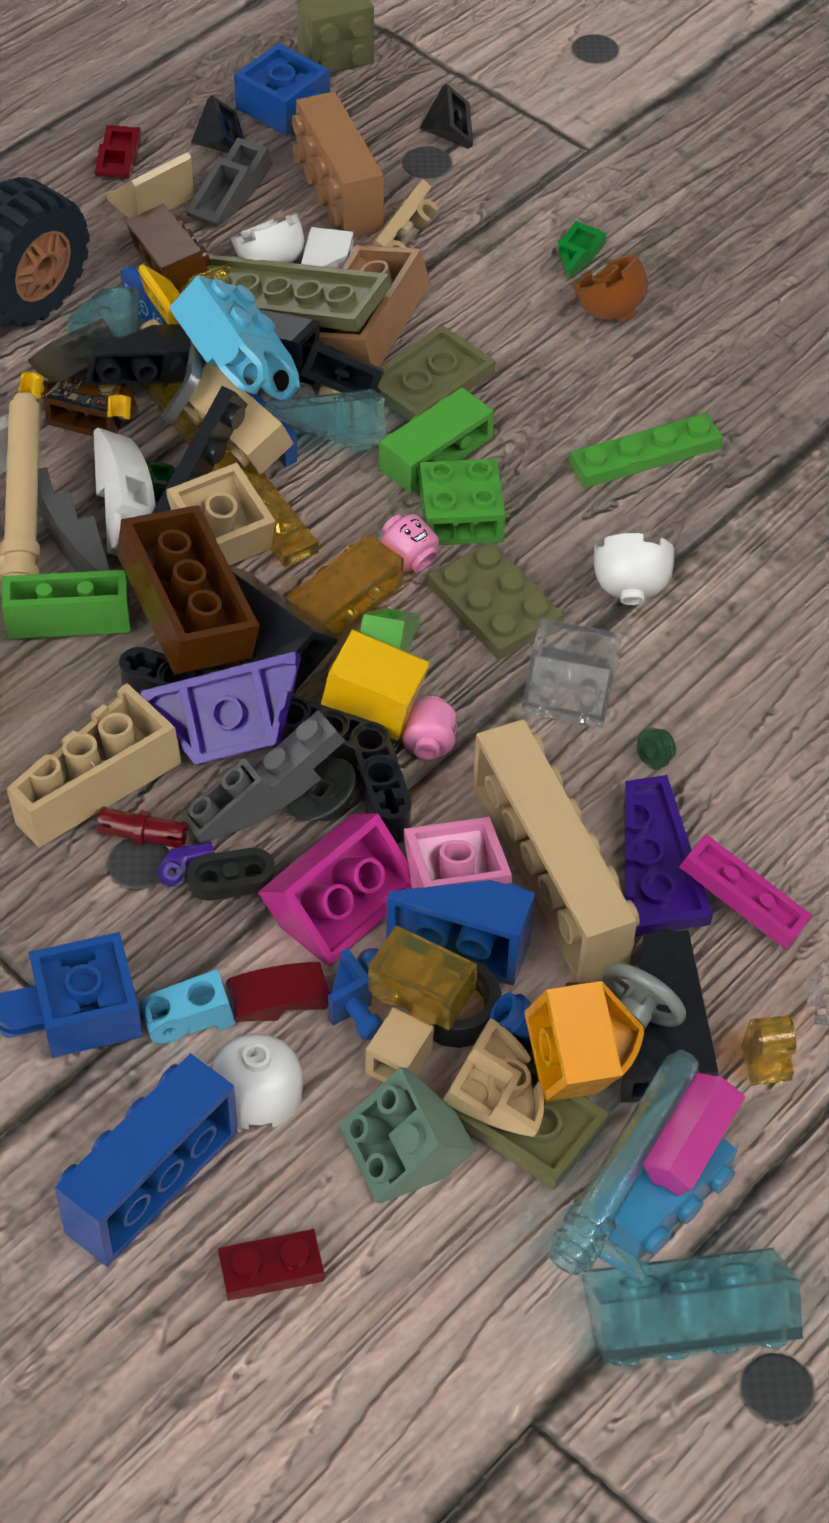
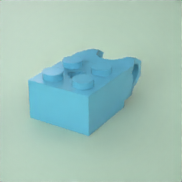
(235, 335)

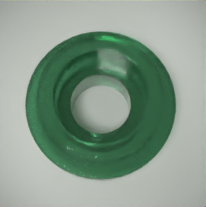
(656, 747)

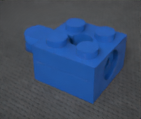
(274, 82)
(74, 977)

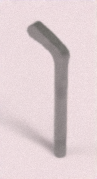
(190, 382)

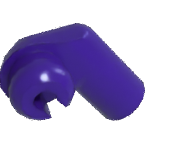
(175, 864)

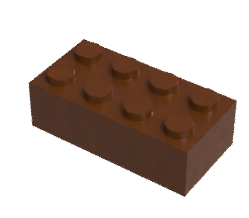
(187, 589)

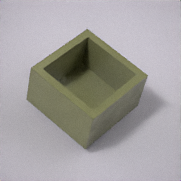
(336, 32)

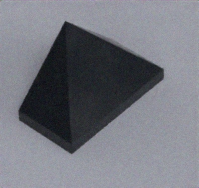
(450, 118)
(217, 126)
(339, 369)

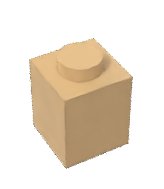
(399, 1043)

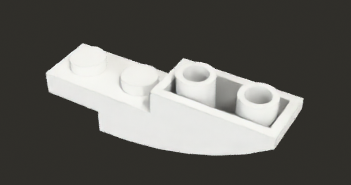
(122, 481)

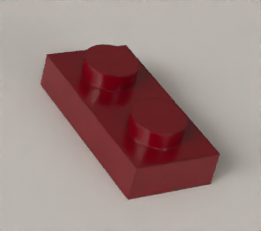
(271, 1264)

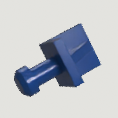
(352, 995)

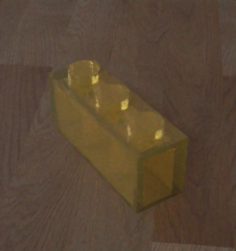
(350, 585)

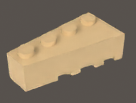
(94, 767)

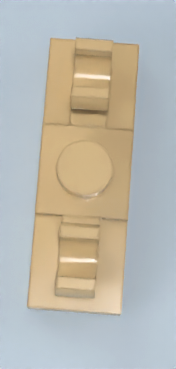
(399, 224)

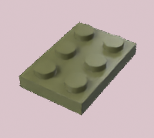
(431, 371)
(493, 599)
(562, 1138)

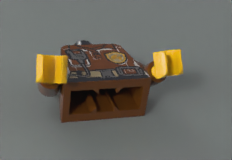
(80, 406)

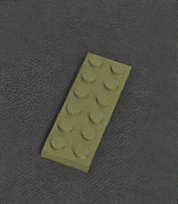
(325, 294)

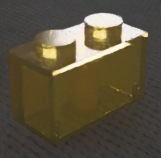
(422, 978)

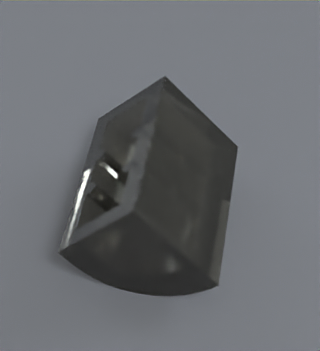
(71, 352)

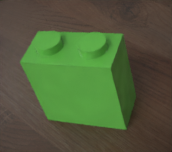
(462, 501)

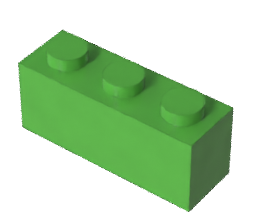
(441, 433)
(66, 604)

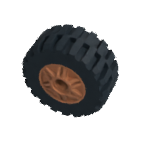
(39, 250)

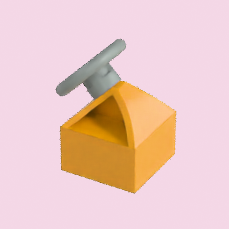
(594, 1030)

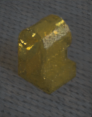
(769, 1049)

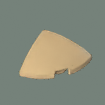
(497, 1084)

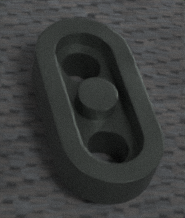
(231, 873)

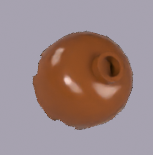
(613, 290)

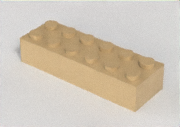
(554, 851)

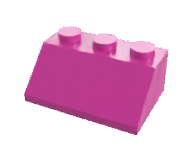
(339, 886)

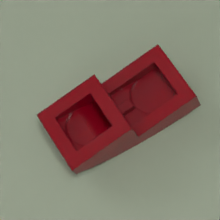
(118, 152)
(271, 990)

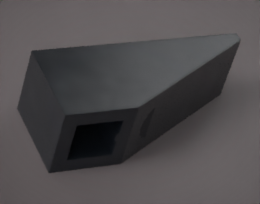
(141, 357)

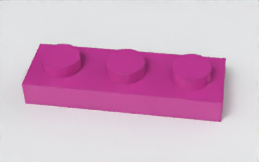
(745, 891)

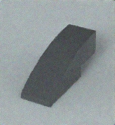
(230, 182)

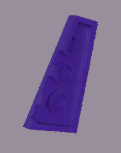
(652, 860)

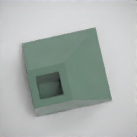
(405, 1137)

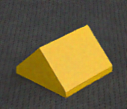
(375, 682)

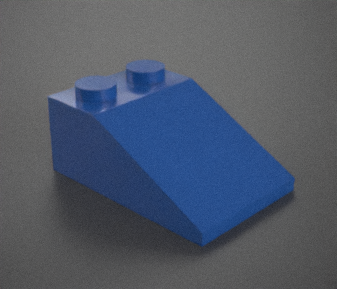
(471, 920)

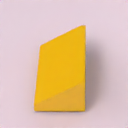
(160, 292)

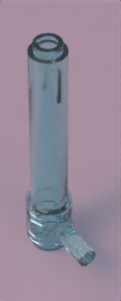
(592, 1217)

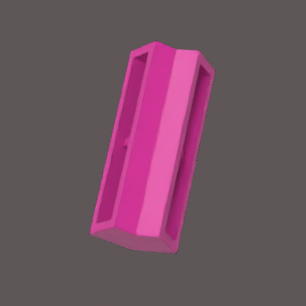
(693, 1133)

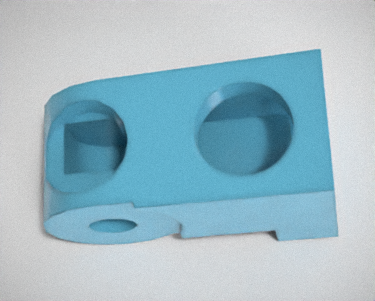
(187, 1008)

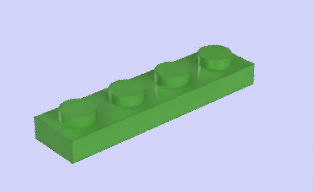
(645, 450)

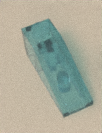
(344, 417)

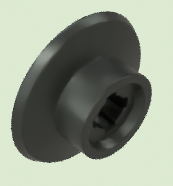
(330, 795)

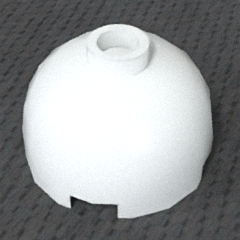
(271, 241)
(632, 567)
(264, 1079)

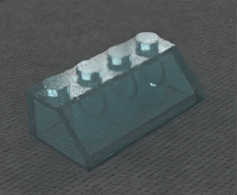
(694, 1307)

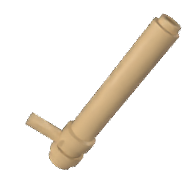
(19, 548)

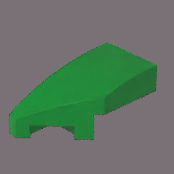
(579, 247)

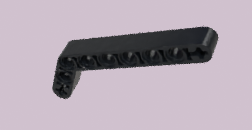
(365, 744)

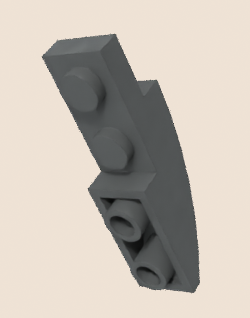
(256, 792)

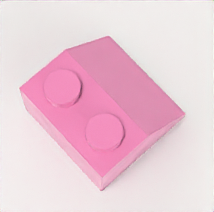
(455, 854)

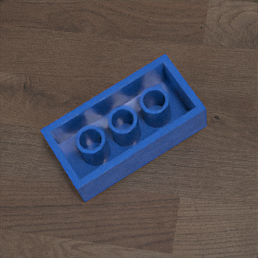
(147, 1158)

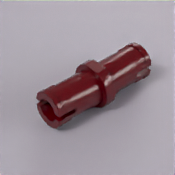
(142, 827)

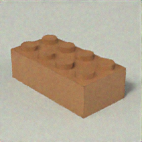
(338, 164)

